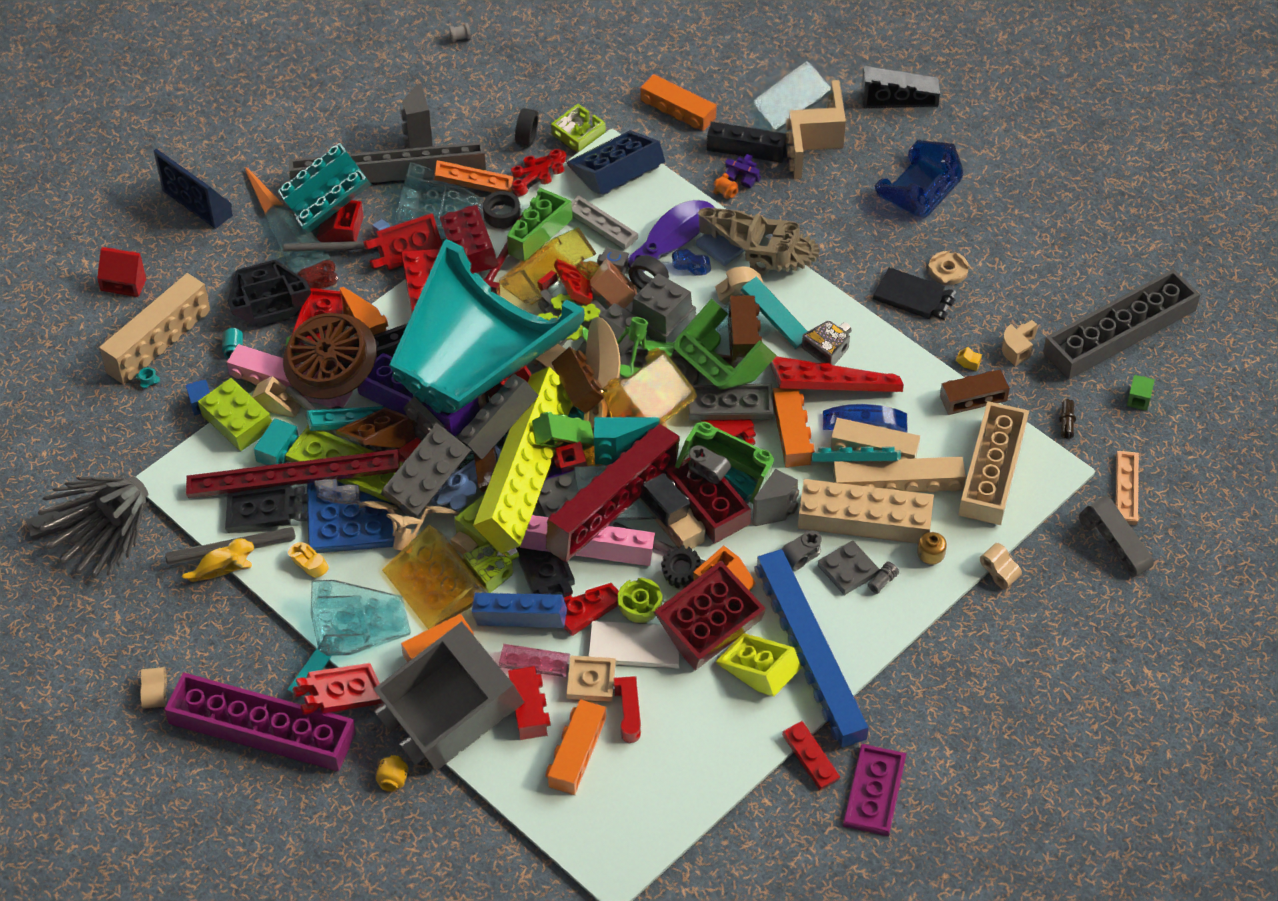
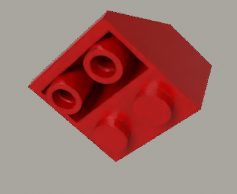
(343, 224)
(121, 272)

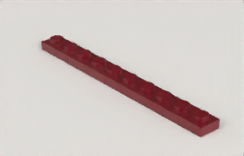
(292, 473)

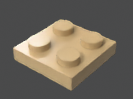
(591, 678)

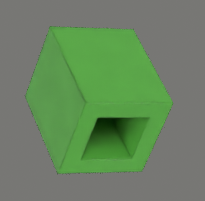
(1140, 392)

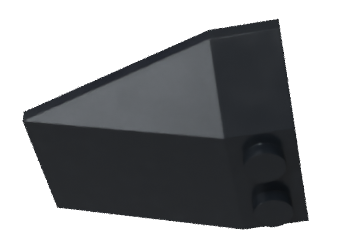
(267, 293)

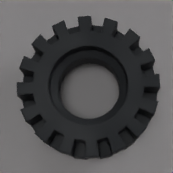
(675, 556)

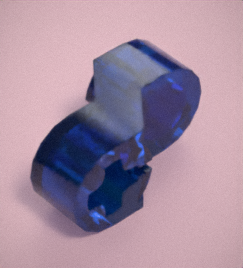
(686, 260)

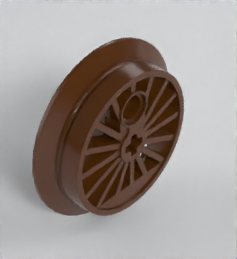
(327, 354)

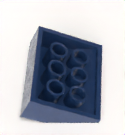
(617, 161)
(192, 192)

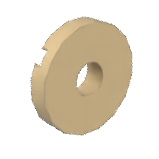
(945, 276)

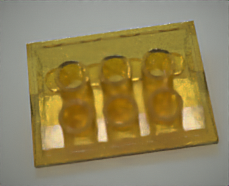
(433, 578)

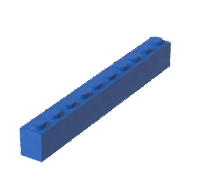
(811, 648)

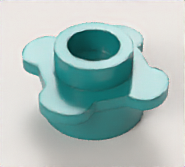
(147, 373)

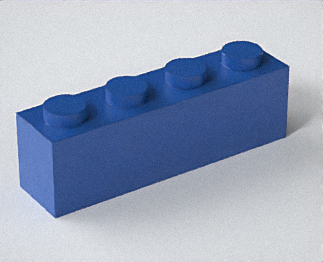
(519, 610)

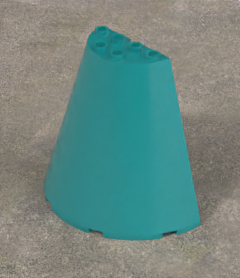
(469, 337)

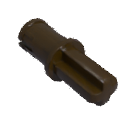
(1067, 419)

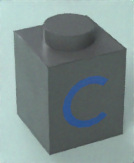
(616, 257)

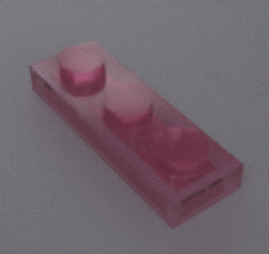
(545, 661)

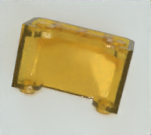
(652, 391)

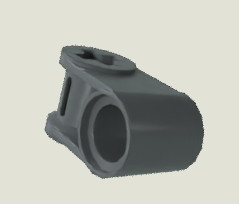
(710, 466)
(803, 549)

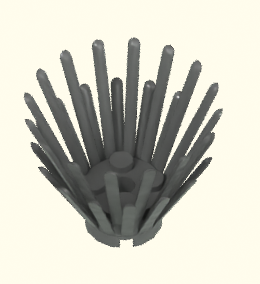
(117, 504)

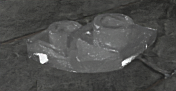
(331, 492)

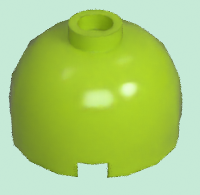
(639, 600)

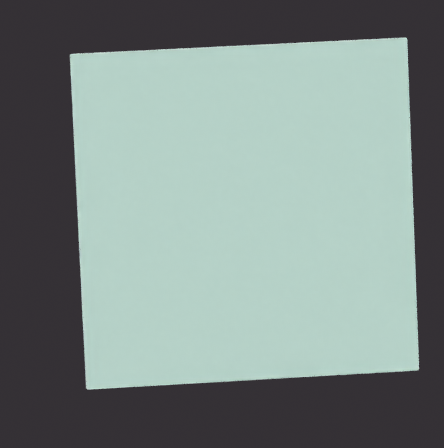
(704, 729)

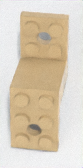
(815, 129)

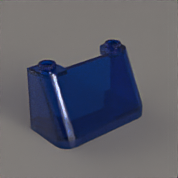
(928, 179)

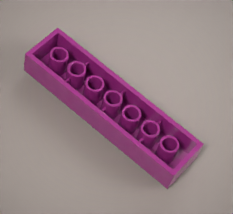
(260, 721)

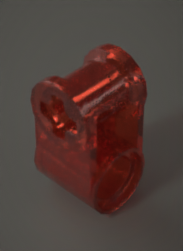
(318, 277)

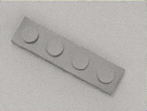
(603, 223)

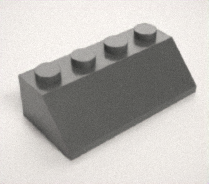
(497, 416)

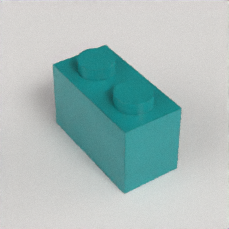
(275, 443)

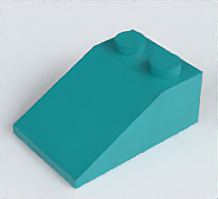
(618, 435)

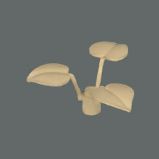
(403, 535)

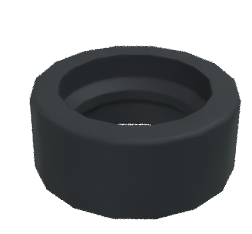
(526, 127)
(501, 198)
(648, 264)

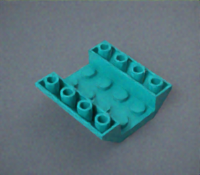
(324, 187)

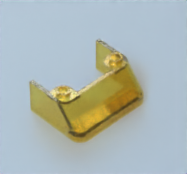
(522, 280)

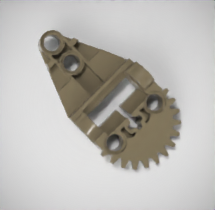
(785, 249)

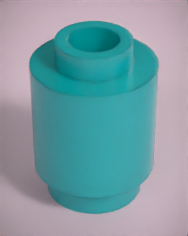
(230, 340)

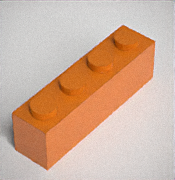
(678, 102)
(792, 427)
(576, 747)

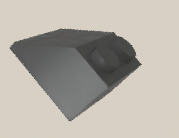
(775, 499)

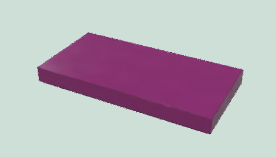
(874, 790)

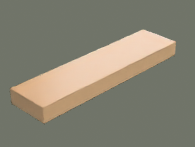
(1127, 485)

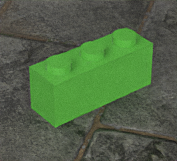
(560, 430)

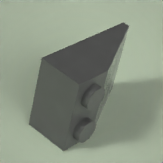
(617, 319)

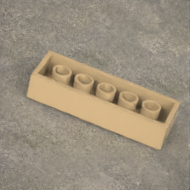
(155, 328)
(993, 463)
(865, 511)

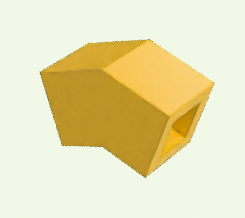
(969, 359)

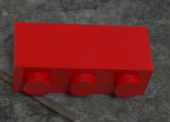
(530, 716)

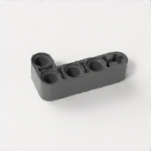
(1118, 535)

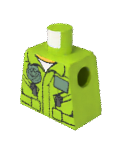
(490, 565)

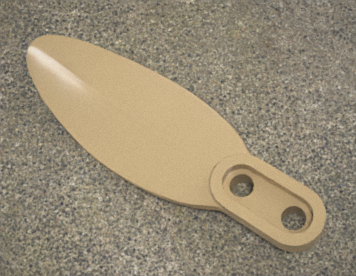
(604, 359)

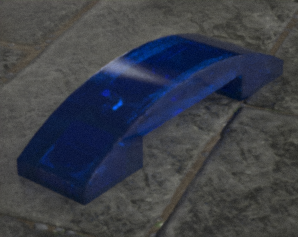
(867, 414)

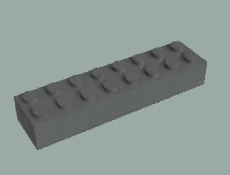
(1121, 323)

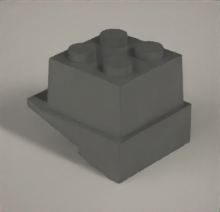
(664, 307)

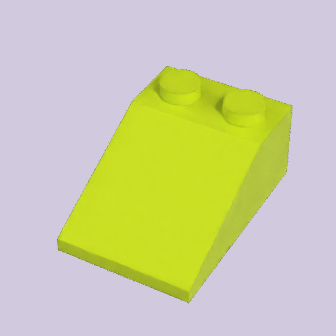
(760, 663)

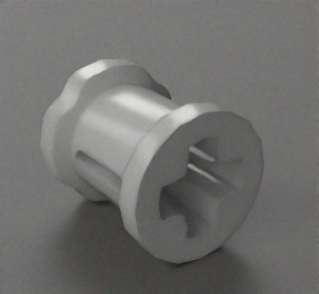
(460, 32)

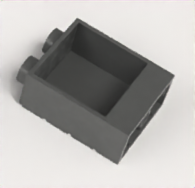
(446, 697)

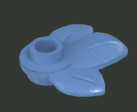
(457, 491)

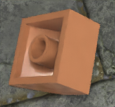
(613, 285)

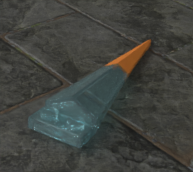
(286, 228)

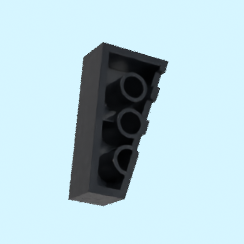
(898, 89)

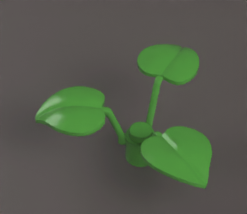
(637, 333)

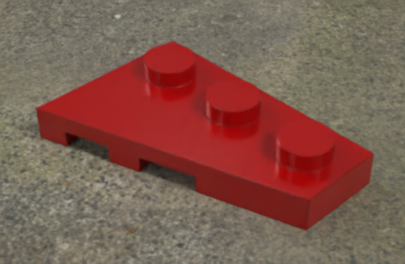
(589, 607)

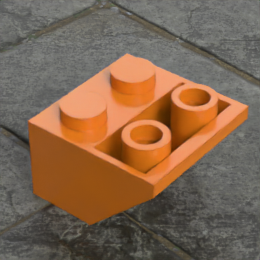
(732, 561)

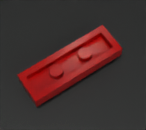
(811, 755)

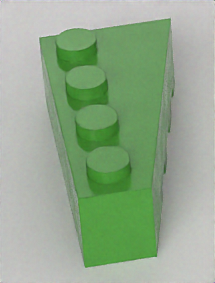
(538, 224)

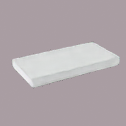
(633, 644)

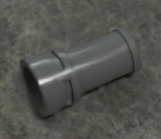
(886, 574)

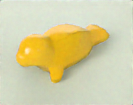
(222, 561)

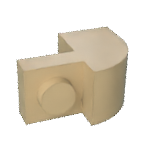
(736, 280)
(1017, 343)

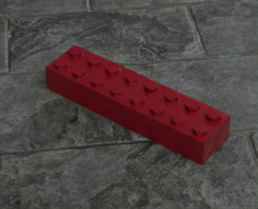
(610, 492)

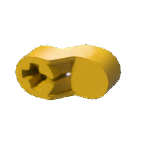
(308, 559)

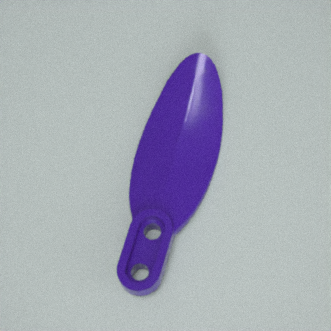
(672, 230)

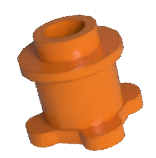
(725, 187)

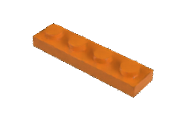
(472, 177)

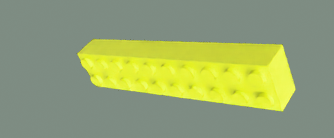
(521, 468)

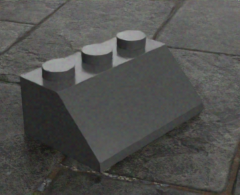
(416, 119)

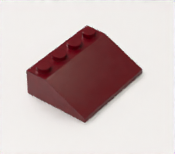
(709, 614)

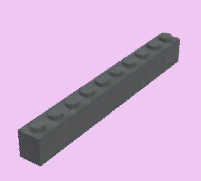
(393, 164)

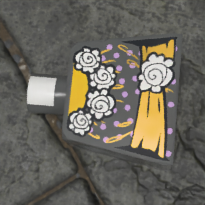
(827, 341)

